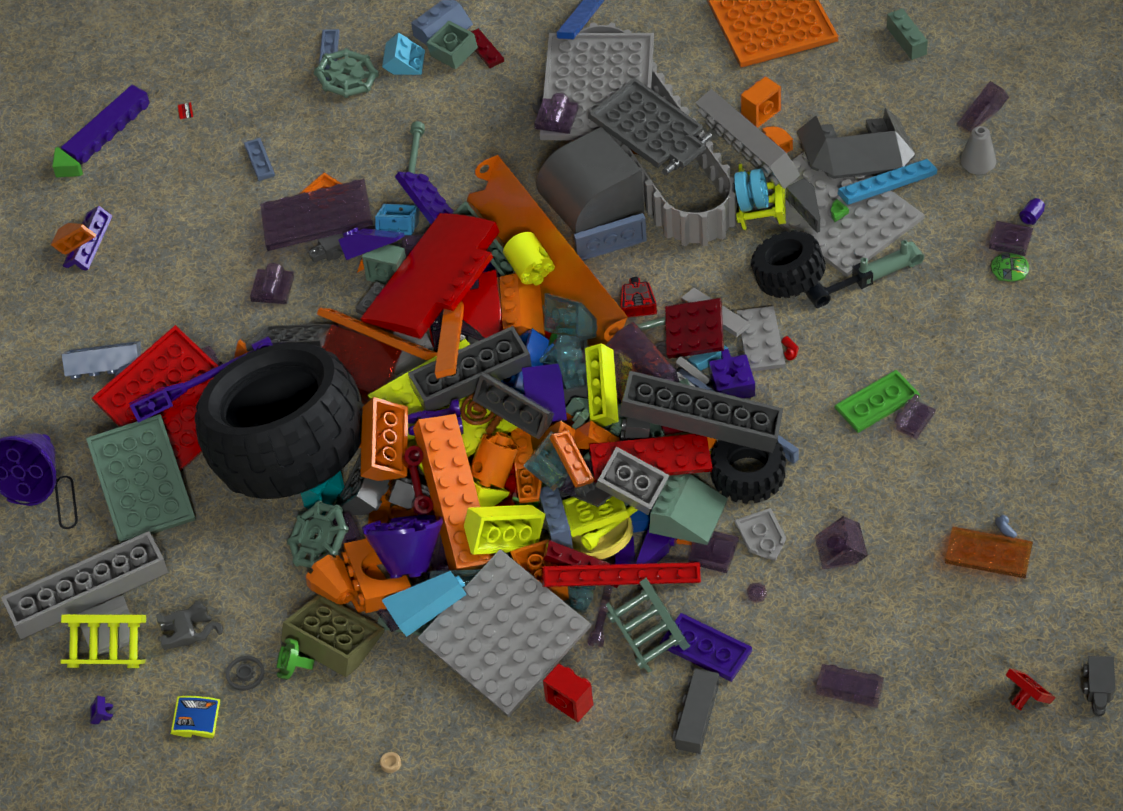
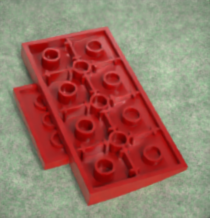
(434, 274)

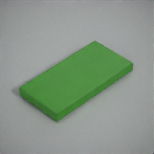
(876, 401)

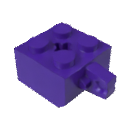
(732, 375)

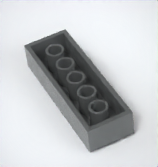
(496, 355)

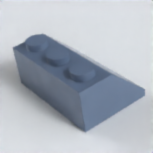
(436, 17)

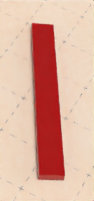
(620, 574)

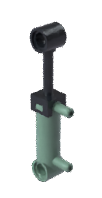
(865, 273)

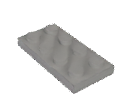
(762, 339)

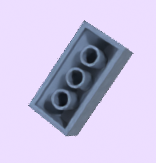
(99, 359)

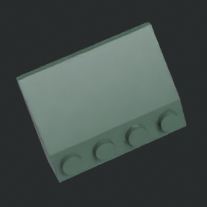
(687, 510)

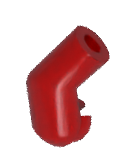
(792, 348)

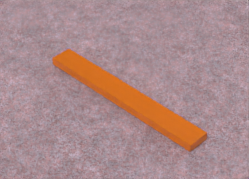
(376, 333)
(449, 342)

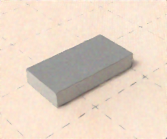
(693, 370)

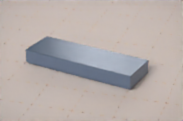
(259, 159)

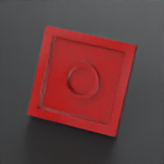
(1028, 688)

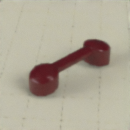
(422, 504)

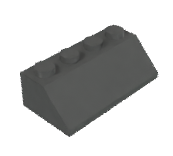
(512, 406)

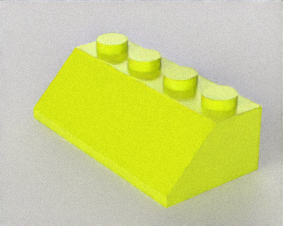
(502, 528)

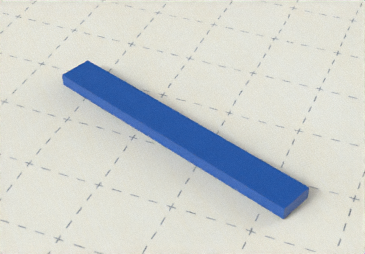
(578, 19)

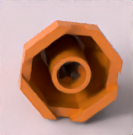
(331, 580)

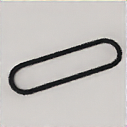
(74, 502)

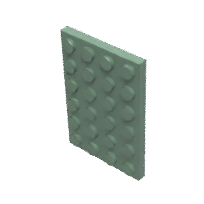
(140, 478)

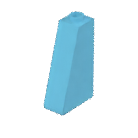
(424, 601)

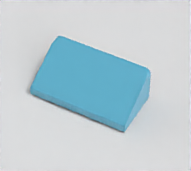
(701, 361)

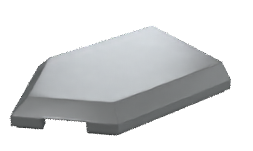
(761, 534)

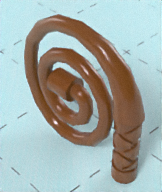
(494, 423)

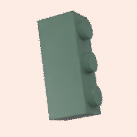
(907, 34)

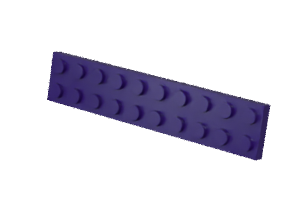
(427, 198)

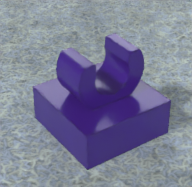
(98, 710)

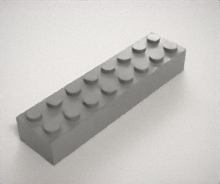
(747, 139)
(84, 584)

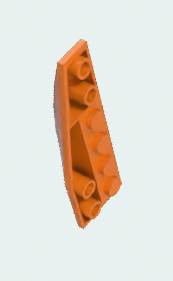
(527, 484)

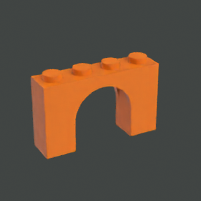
(359, 557)

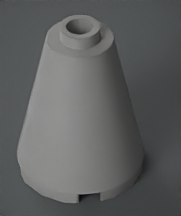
(979, 152)

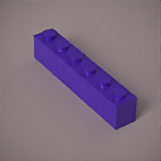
(106, 124)

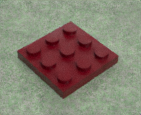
(694, 328)

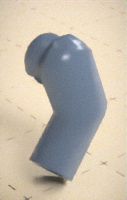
(1002, 524)

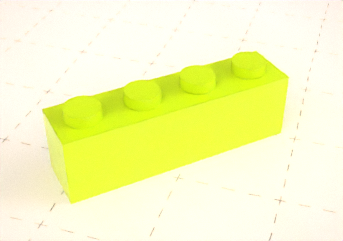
(601, 385)

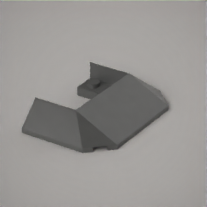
(857, 155)

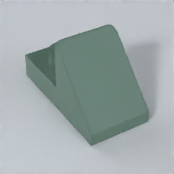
(579, 410)

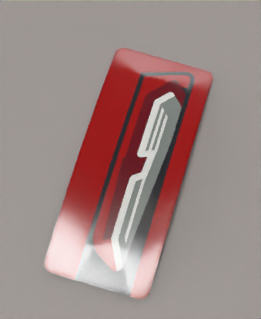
(185, 110)

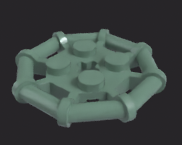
(351, 83)
(323, 526)

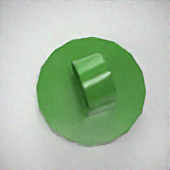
(289, 659)

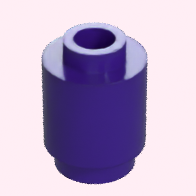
(1032, 211)

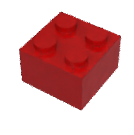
(568, 692)

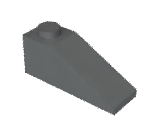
(803, 199)

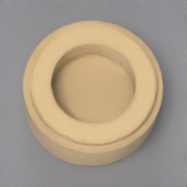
(390, 762)

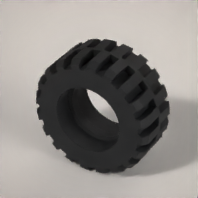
(788, 264)
(747, 485)

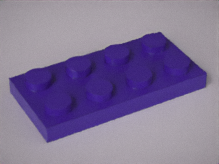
(710, 648)

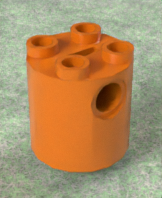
(494, 459)

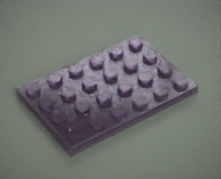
(316, 214)

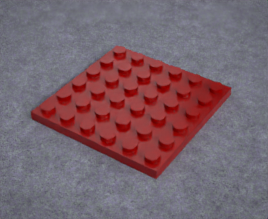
(165, 363)

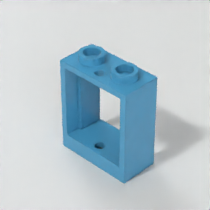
(392, 219)

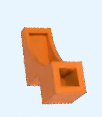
(586, 434)

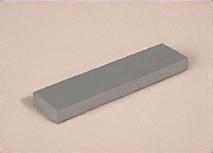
(731, 322)

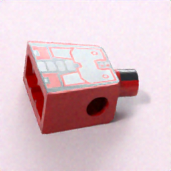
(638, 298)

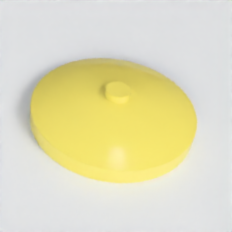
(609, 543)

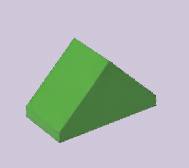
(65, 165)

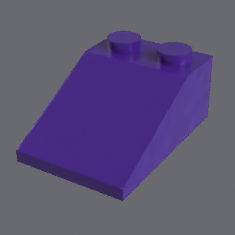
(361, 241)

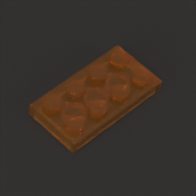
(989, 552)

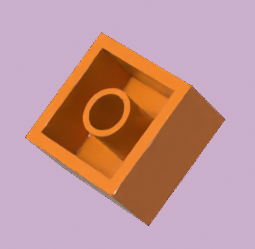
(761, 101)

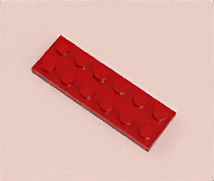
(669, 454)

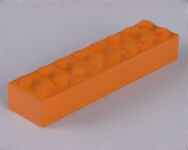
(449, 486)

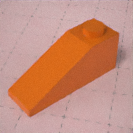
(71, 237)

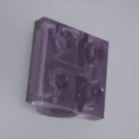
(556, 114)
(272, 285)
(717, 553)

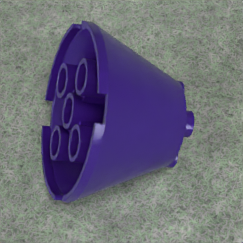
(27, 468)
(404, 543)

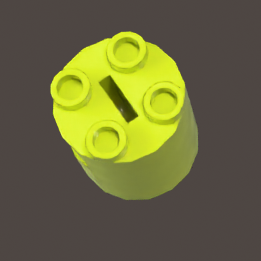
(528, 258)

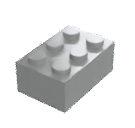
(632, 480)

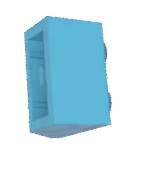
(403, 56)

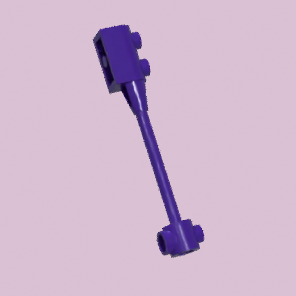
(163, 397)

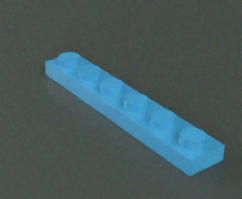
(887, 181)

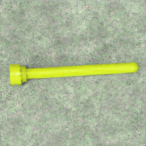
(591, 539)

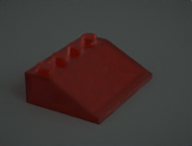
(367, 359)

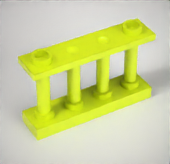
(776, 198)
(94, 622)

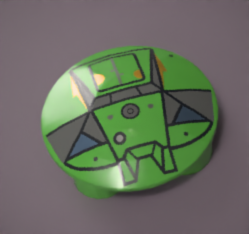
(1010, 267)

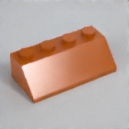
(521, 305)
(383, 440)

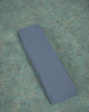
(329, 44)

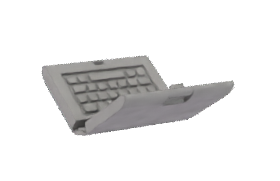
(112, 607)

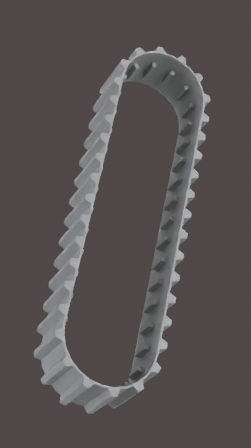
(683, 225)

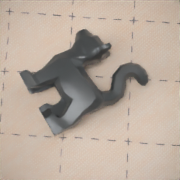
(183, 627)

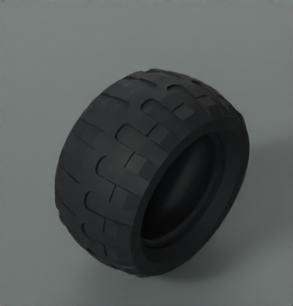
(280, 420)

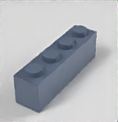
(555, 517)

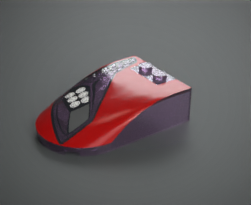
(481, 311)

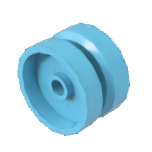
(751, 190)

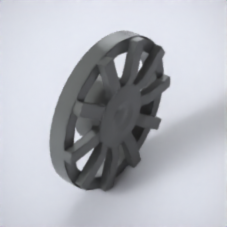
(245, 673)

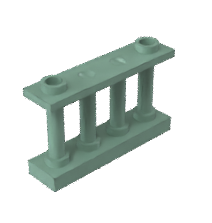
(666, 623)

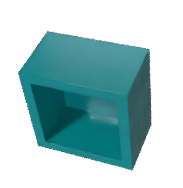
(325, 492)

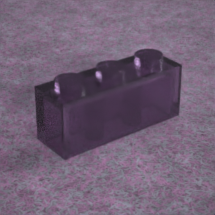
(850, 685)

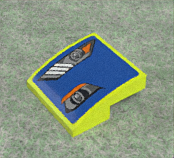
(195, 716)

